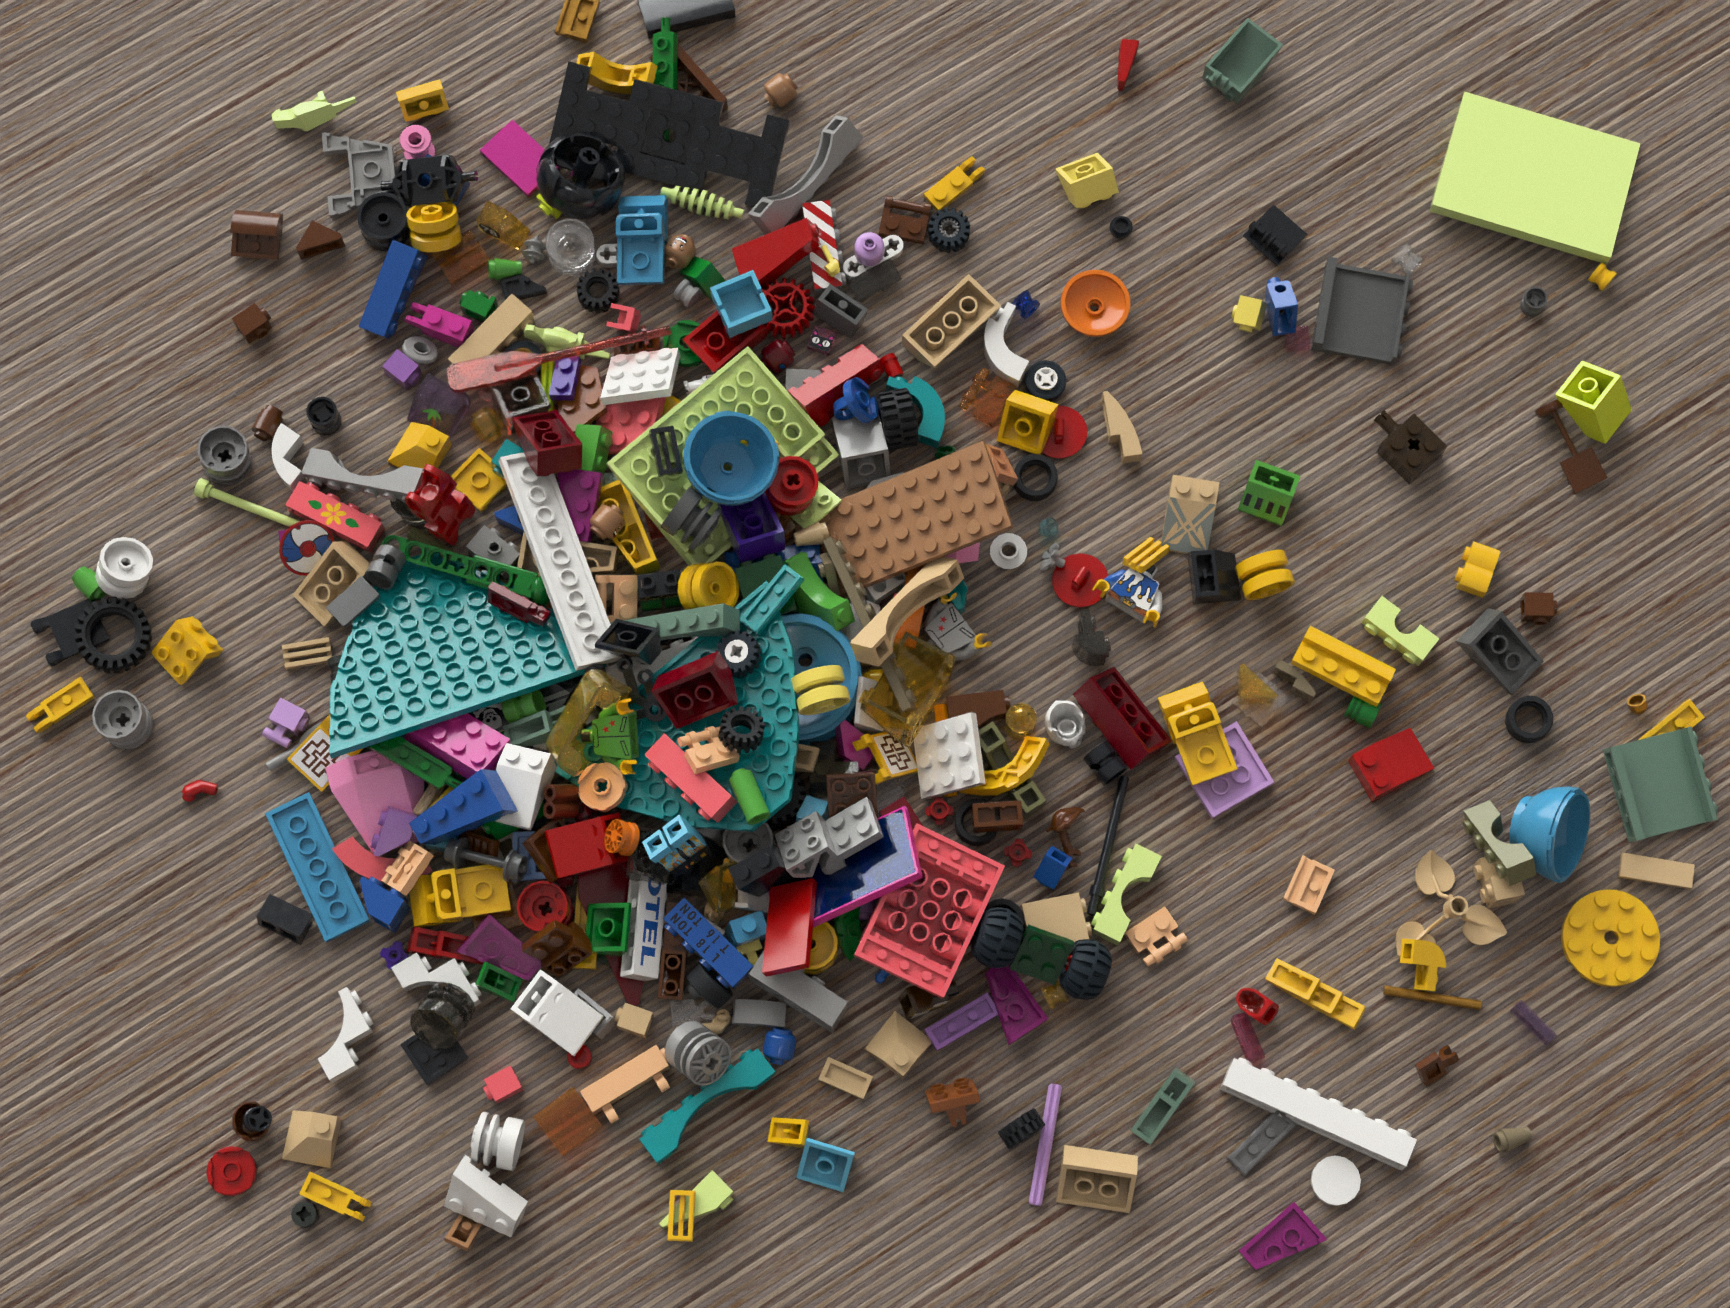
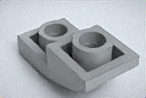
(759, 1013)

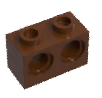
(997, 816)

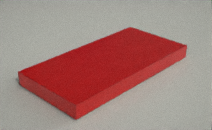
(789, 927)

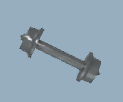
(513, 866)

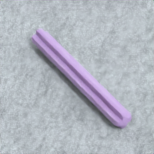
(1045, 1145)

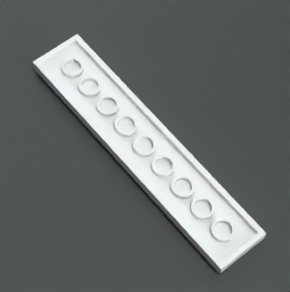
(559, 560)

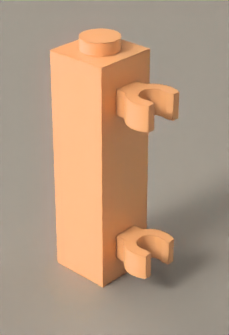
(625, 1080)

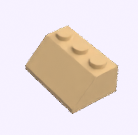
(1097, 1179)

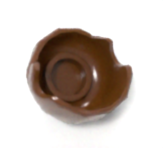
(238, 1126)

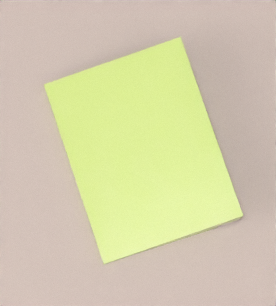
(1535, 178)
(740, 387)

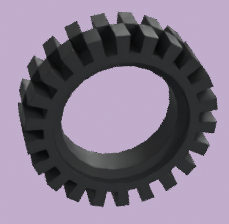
(124, 659)

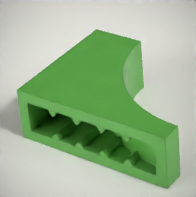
(816, 598)

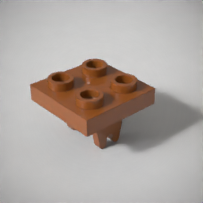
(952, 1098)

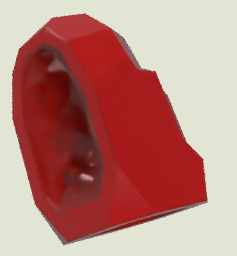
(1257, 1005)

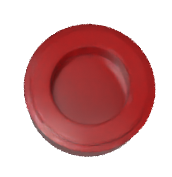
(581, 1059)

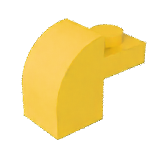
(1427, 958)

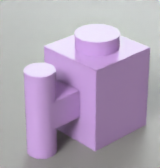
(286, 718)

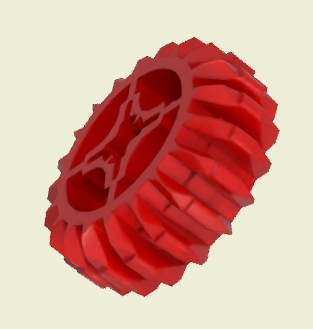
(797, 321)

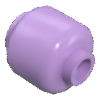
(869, 249)

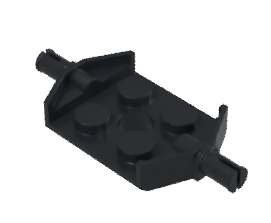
(444, 184)

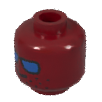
(778, 356)

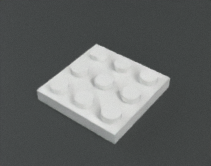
(640, 376)
(949, 756)

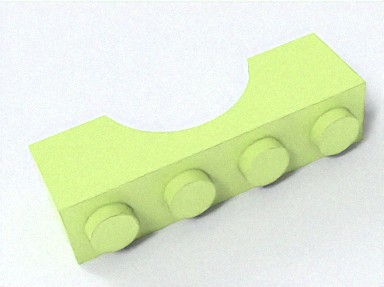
(1138, 868)

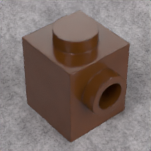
(253, 322)
(1538, 607)

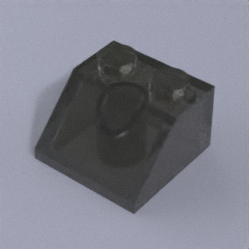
(519, 398)

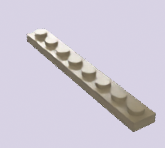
(866, 613)

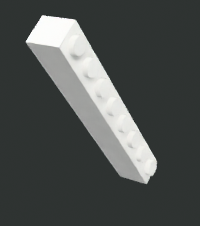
(1319, 1114)

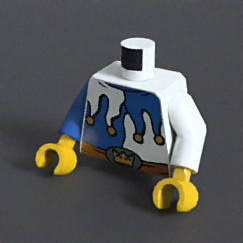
(1133, 593)

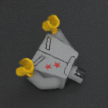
(950, 632)

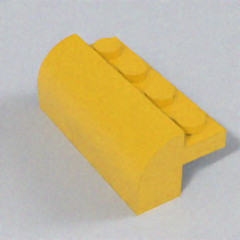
(1343, 666)

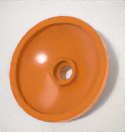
(1099, 290)

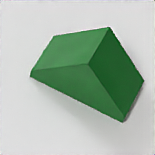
(702, 275)
(498, 982)

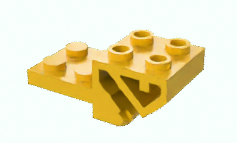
(1197, 733)
(458, 894)

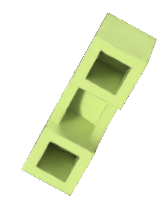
(1413, 646)

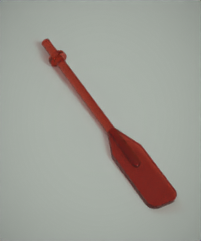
(515, 364)

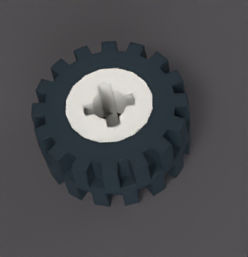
(746, 659)

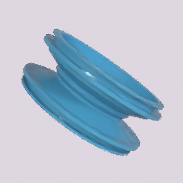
(824, 647)

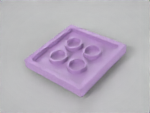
(1237, 786)

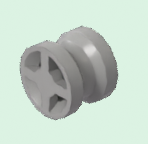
(686, 293)

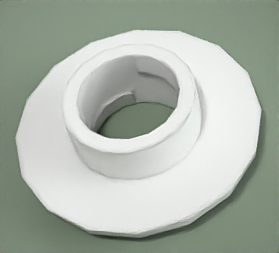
(1008, 562)

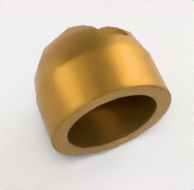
(1637, 703)

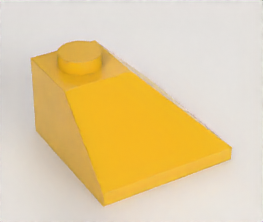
(420, 446)

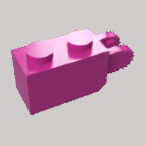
(441, 324)

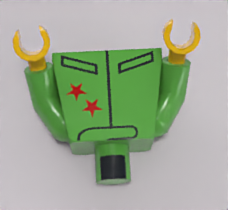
(615, 736)

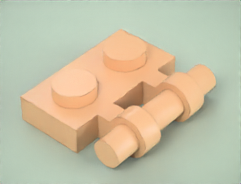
(707, 756)
(407, 867)
(1150, 931)

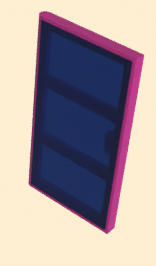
(869, 872)

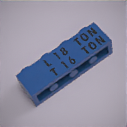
(708, 943)

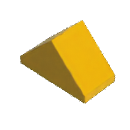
(788, 1132)

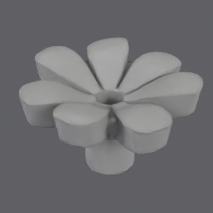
(1052, 558)

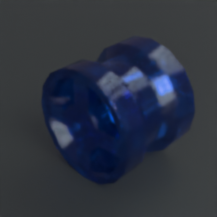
(1026, 304)

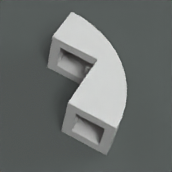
(284, 447)

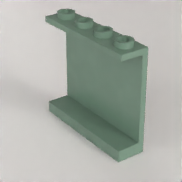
(1660, 784)

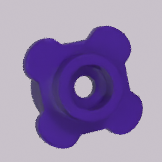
(388, 952)

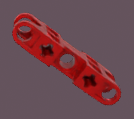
(440, 504)

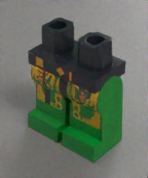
(657, 586)

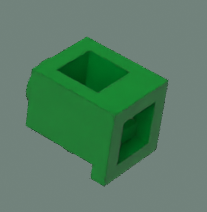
(477, 305)

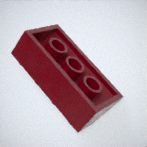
(1122, 717)

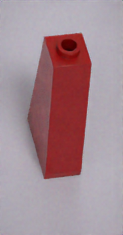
(777, 251)

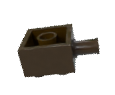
(1414, 434)

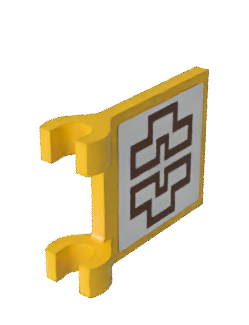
(314, 756)
(892, 757)

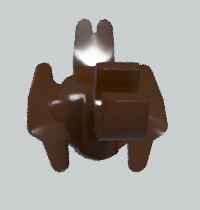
(1061, 823)

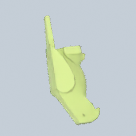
(310, 114)
(559, 339)

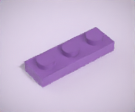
(961, 1022)

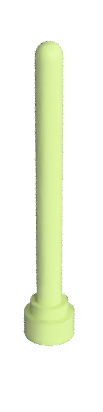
(206, 489)

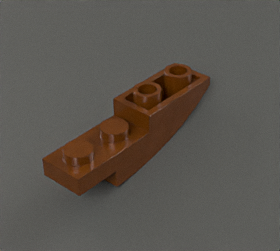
(672, 964)

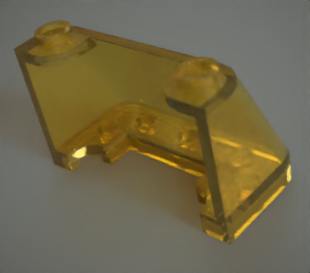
(926, 674)
(593, 689)

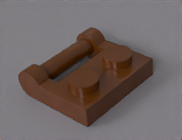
(906, 227)

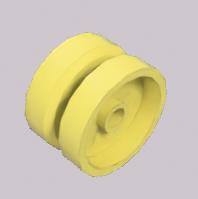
(820, 690)

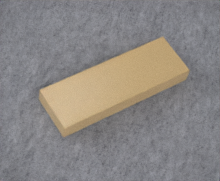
(1656, 871)

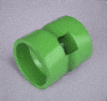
(523, 706)

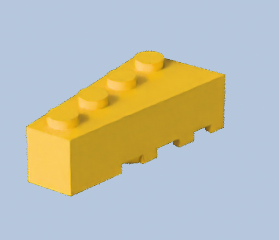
(632, 539)

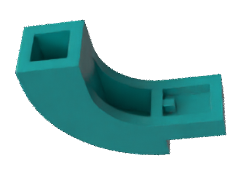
(929, 404)

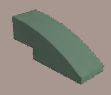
(532, 729)
(1163, 1106)

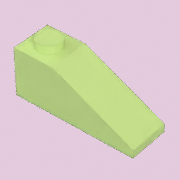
(709, 1197)

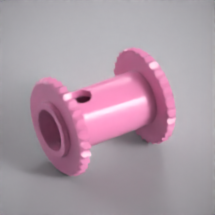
(416, 142)

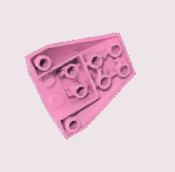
(370, 784)

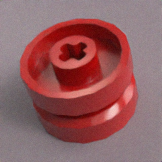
(804, 485)

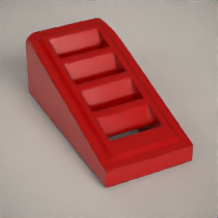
(1127, 54)

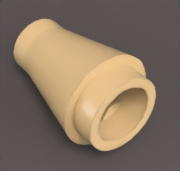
(811, 535)

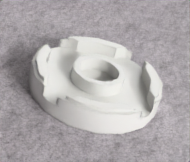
(1335, 1180)

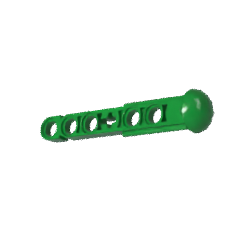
(526, 584)

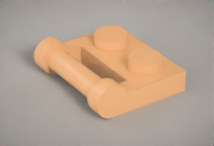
(623, 595)

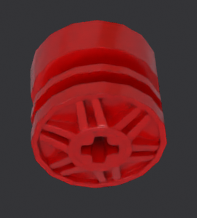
(538, 896)

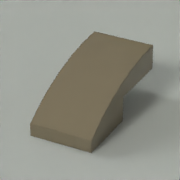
(1301, 686)

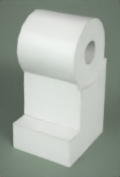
(882, 590)

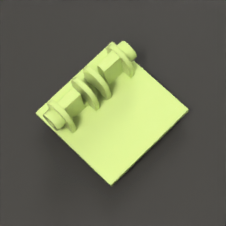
(822, 504)

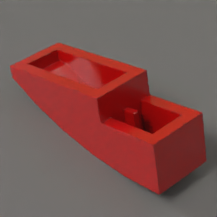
(438, 945)

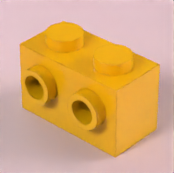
(422, 100)

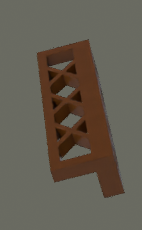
(697, 77)

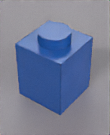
(1052, 867)

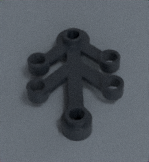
(635, 696)

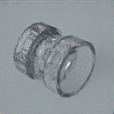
(1407, 259)

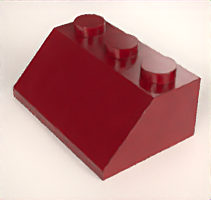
(696, 690)

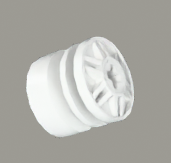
(497, 1141)

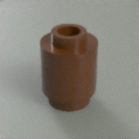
(267, 423)

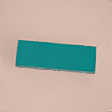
(771, 599)

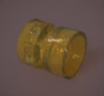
(1020, 721)

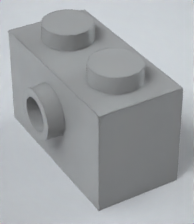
(489, 545)

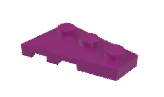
(581, 495)
(1014, 1003)
(1281, 1238)

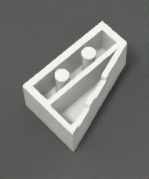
(483, 1199)

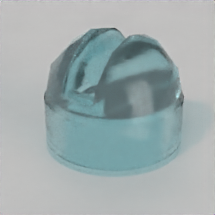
(1048, 527)

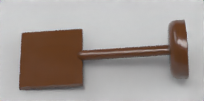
(1582, 468)

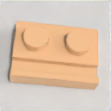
(1308, 884)

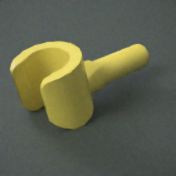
(832, 267)

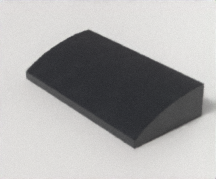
(683, 13)

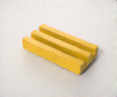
(1142, 553)
(680, 1238)

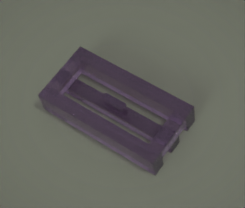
(1533, 1022)

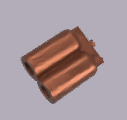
(562, 801)

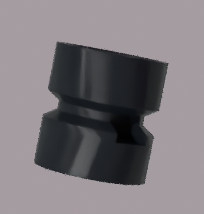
(323, 416)
(1105, 763)

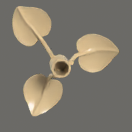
(1437, 876)

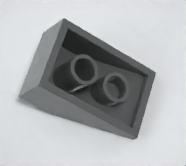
(1500, 650)

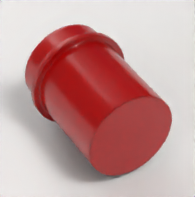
(891, 365)

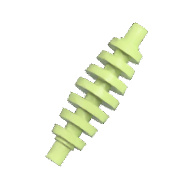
(702, 202)

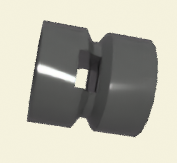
(385, 567)

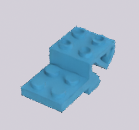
(641, 239)

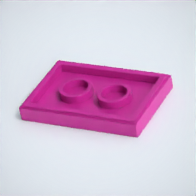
(515, 156)

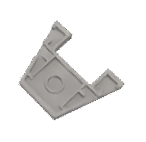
(368, 166)

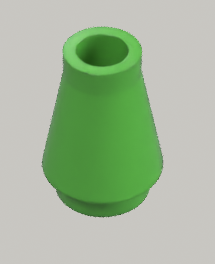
(503, 268)

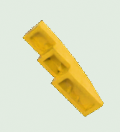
(1315, 993)

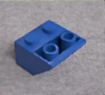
(384, 906)

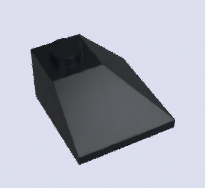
(631, 640)

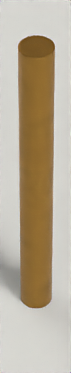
(1432, 997)

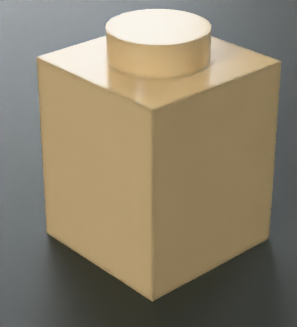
(634, 1020)

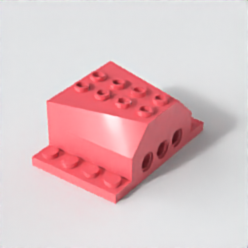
(930, 922)

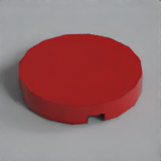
(231, 1171)

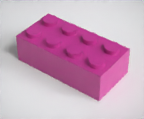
(461, 744)

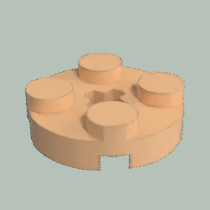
(607, 799)

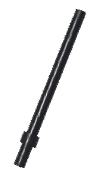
(1097, 889)

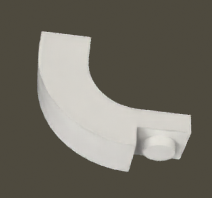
(998, 356)

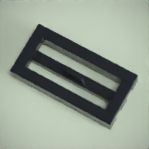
(669, 470)

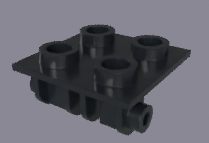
(1274, 234)

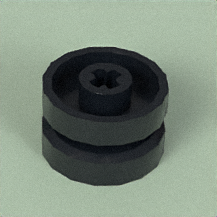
(382, 220)

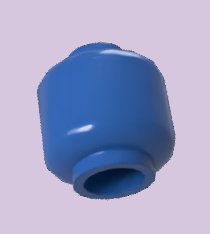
(779, 1045)

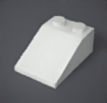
(525, 776)

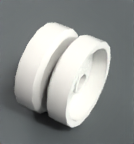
(124, 568)

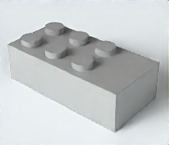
(802, 994)

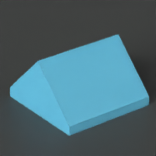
(825, 1165)

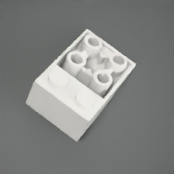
(557, 1012)

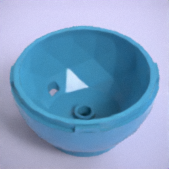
(717, 443)
(1553, 830)

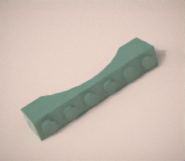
(701, 621)

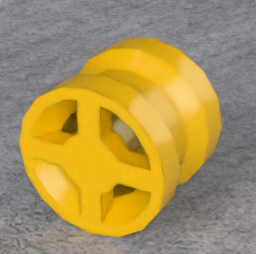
(1602, 276)

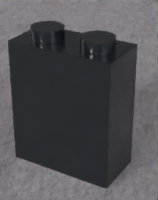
(760, 871)

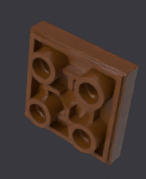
(849, 788)

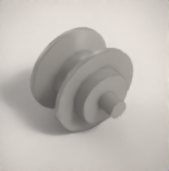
(534, 249)

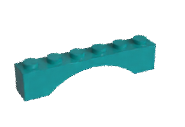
(666, 1136)

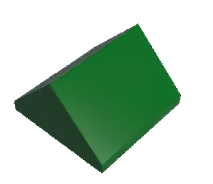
(608, 927)

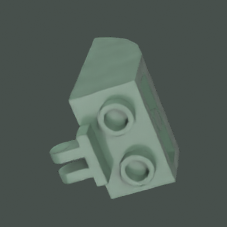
(1241, 61)

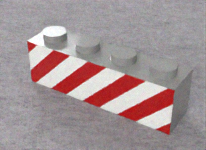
(824, 216)

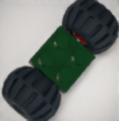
(1041, 954)

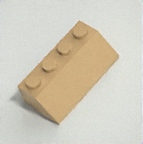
(949, 322)

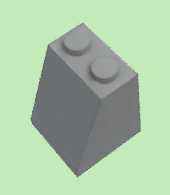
(861, 451)

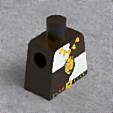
(918, 1001)

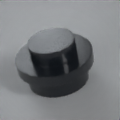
(1121, 227)

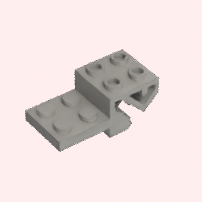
(828, 841)

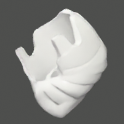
(1065, 723)

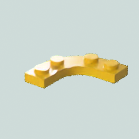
(1015, 772)

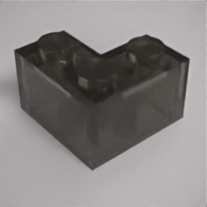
(826, 765)

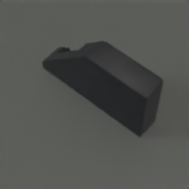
(521, 287)

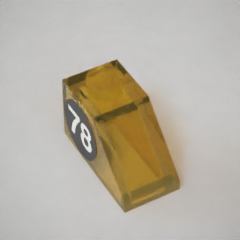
(502, 225)

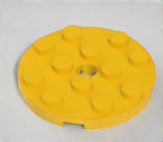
(1635, 933)

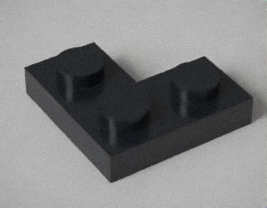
(433, 1063)

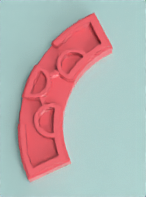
(363, 861)

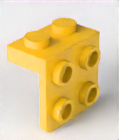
(185, 648)

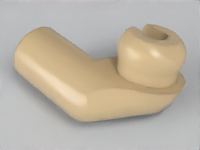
(719, 1022)

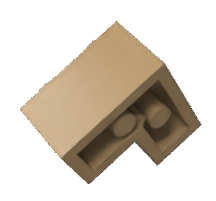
(1495, 891)

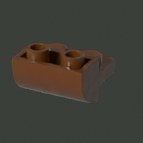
(256, 234)
(559, 947)

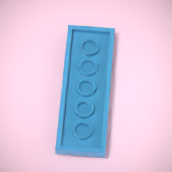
(317, 867)

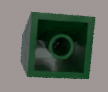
(752, 575)

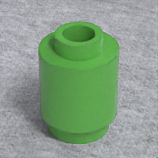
(85, 581)

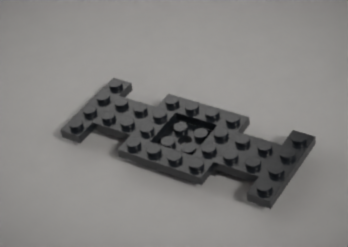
(699, 139)

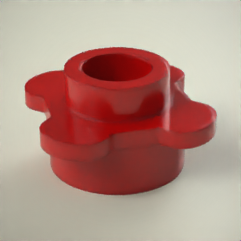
(939, 803)
(1018, 845)

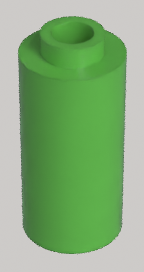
(749, 796)

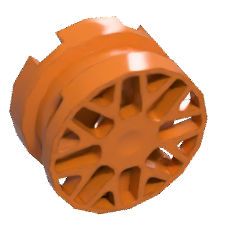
(623, 837)

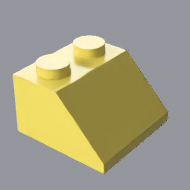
(1087, 180)

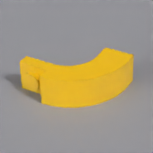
(614, 76)

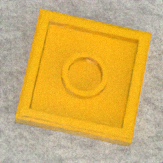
(478, 481)

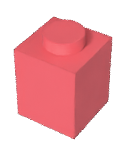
(502, 1085)

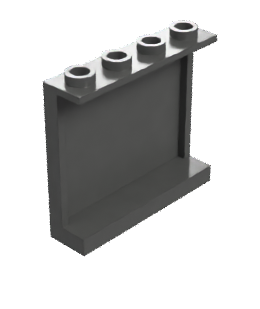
(1361, 313)

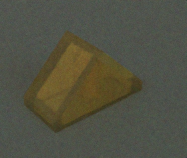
(1252, 689)
(719, 888)

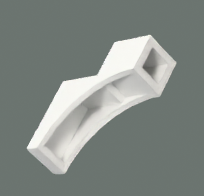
(415, 973)
(356, 1025)

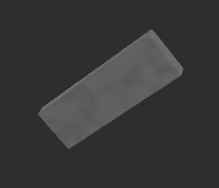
(1260, 1142)

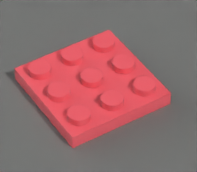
(630, 420)

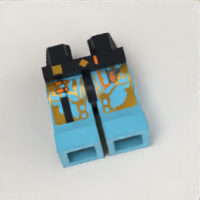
(678, 848)

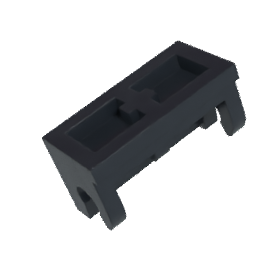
(284, 919)

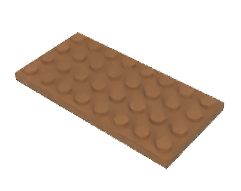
(920, 516)

